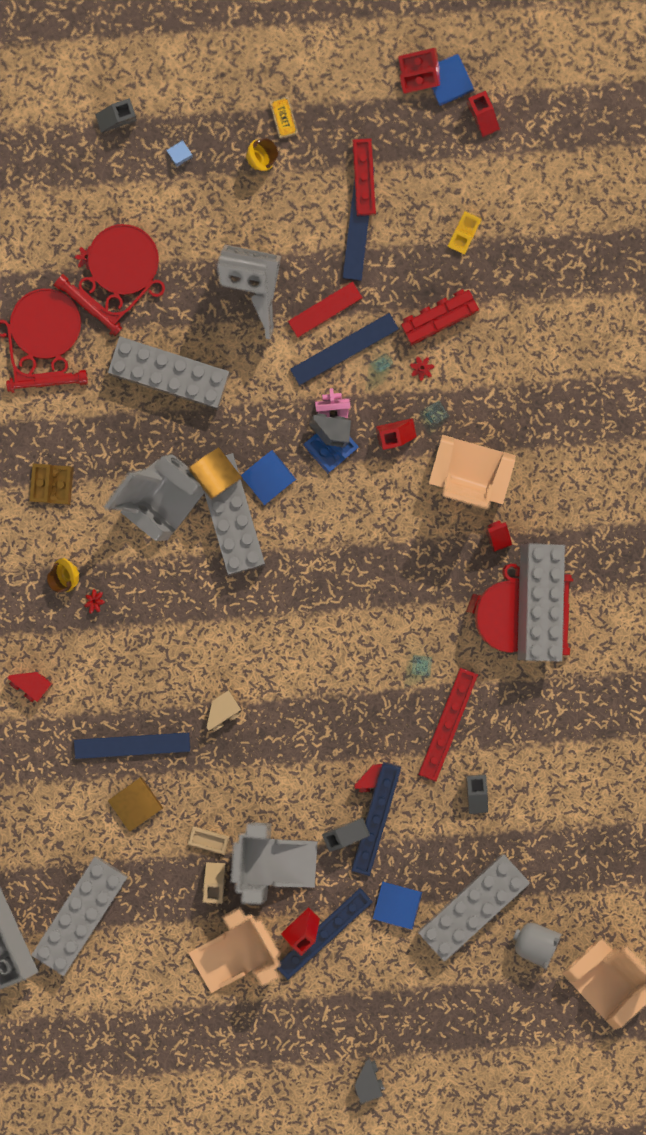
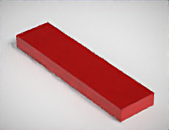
(364, 177)
(325, 309)

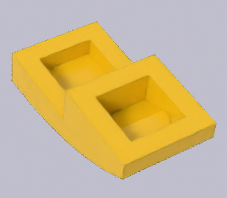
(464, 232)

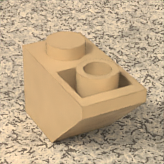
(222, 709)
(214, 883)

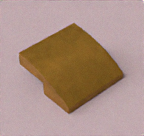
(214, 473)
(51, 484)
(135, 804)

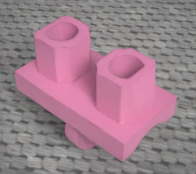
(341, 405)

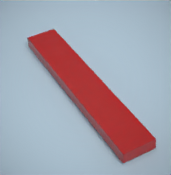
(448, 724)

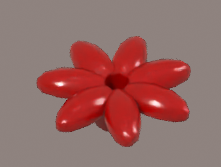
(84, 261)
(418, 370)
(94, 601)

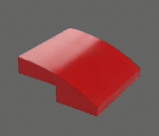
(419, 70)

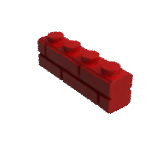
(440, 317)

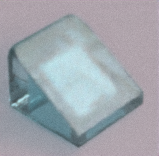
(381, 363)
(434, 414)
(421, 665)

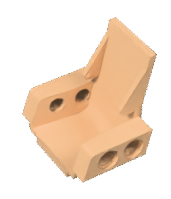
(471, 472)
(237, 952)
(610, 981)

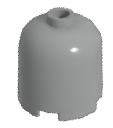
(536, 943)

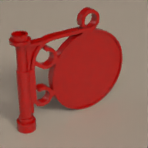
(121, 262)
(44, 327)
(499, 613)

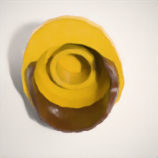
(262, 154)
(63, 576)

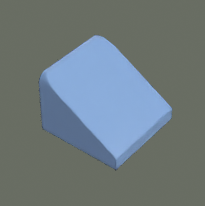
(179, 153)

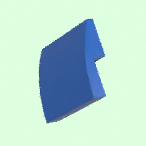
(453, 80)
(326, 455)
(268, 477)
(397, 905)

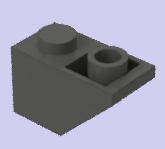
(116, 115)
(331, 430)
(477, 793)
(345, 834)
(367, 1084)

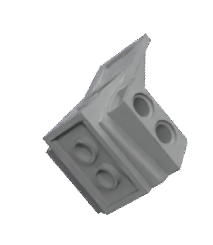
(252, 266)
(157, 497)
(272, 862)

